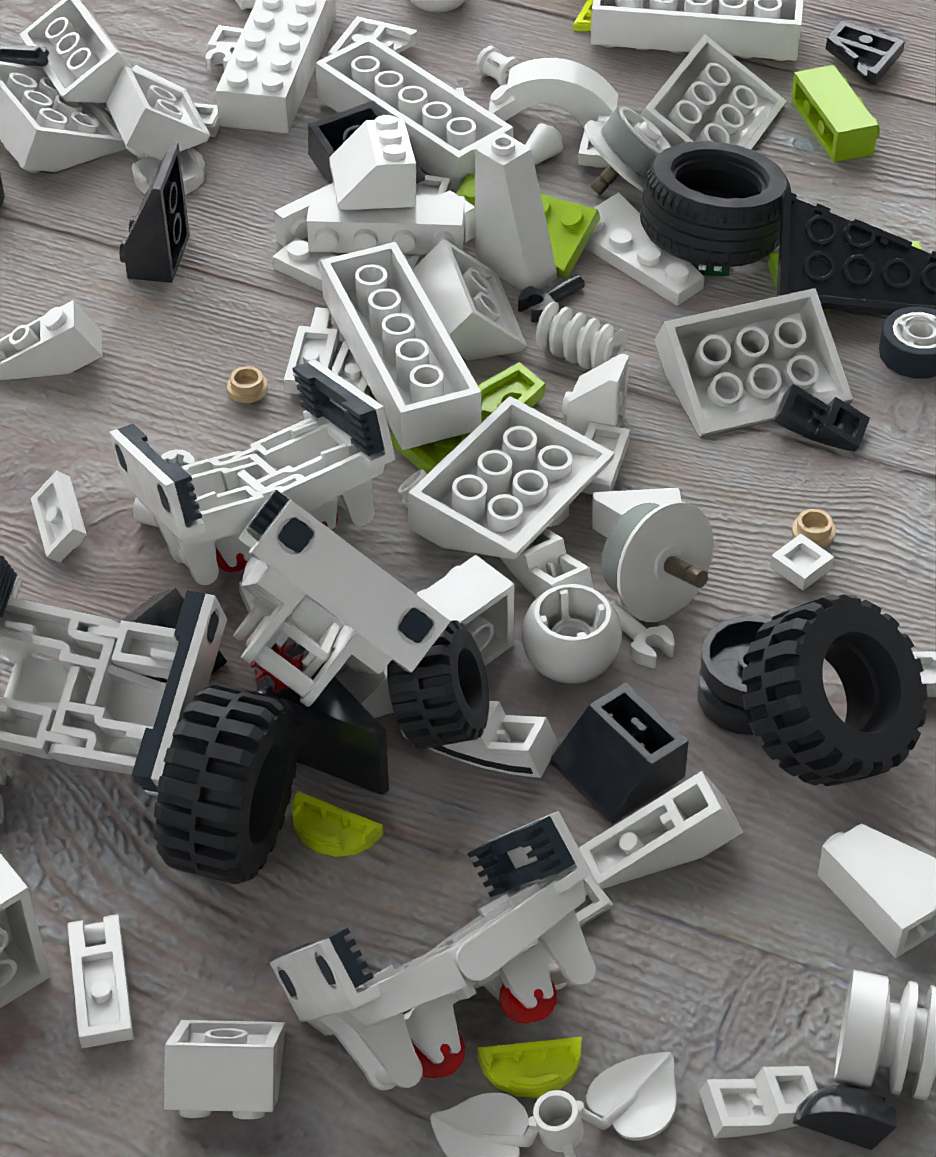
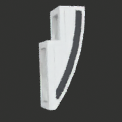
(508, 744)

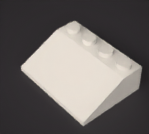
(713, 100)
(44, 128)
(742, 359)
(504, 483)

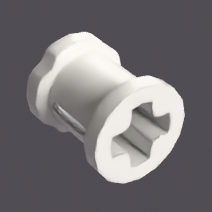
(498, 67)

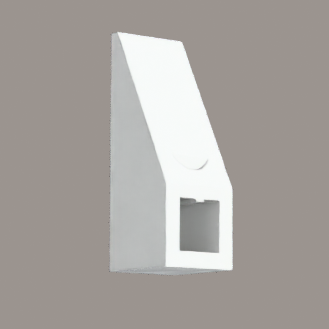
(51, 345)

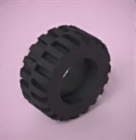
(877, 678)
(226, 783)

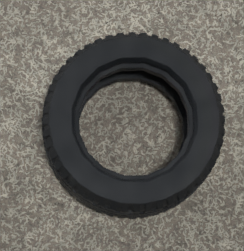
(713, 203)

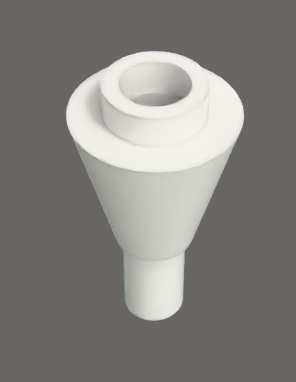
(544, 143)

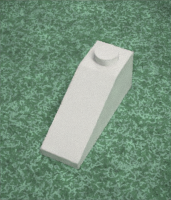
(663, 834)

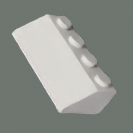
(80, 55)

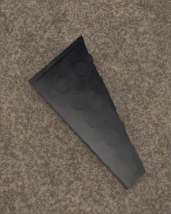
(850, 262)

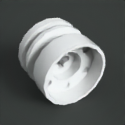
(887, 1036)

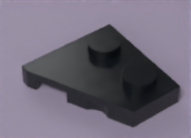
(864, 50)

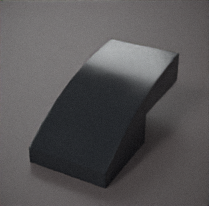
(829, 424)

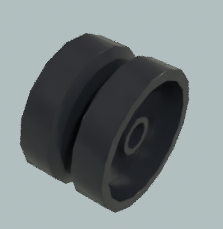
(721, 672)

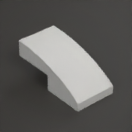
(756, 1104)

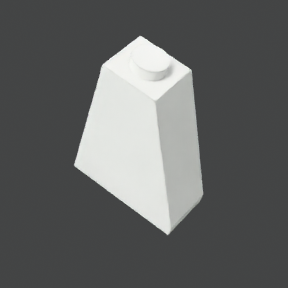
(883, 885)

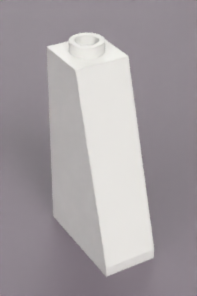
(511, 215)

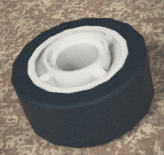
(910, 342)

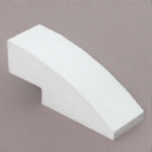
(547, 565)

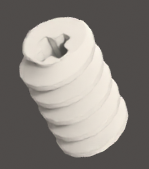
(576, 341)

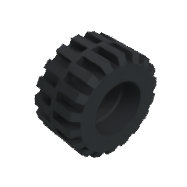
(445, 693)

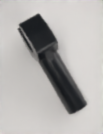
(540, 299)

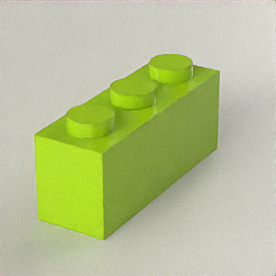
(834, 113)

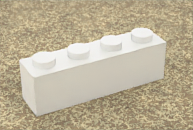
(412, 228)

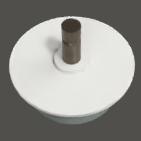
(627, 145)
(658, 558)

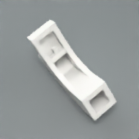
(555, 83)

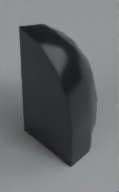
(847, 1115)

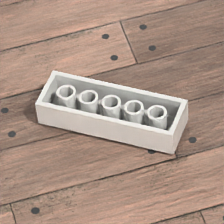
(737, 26)
(273, 63)
(438, 119)
(401, 345)

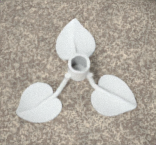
(631, 1096)

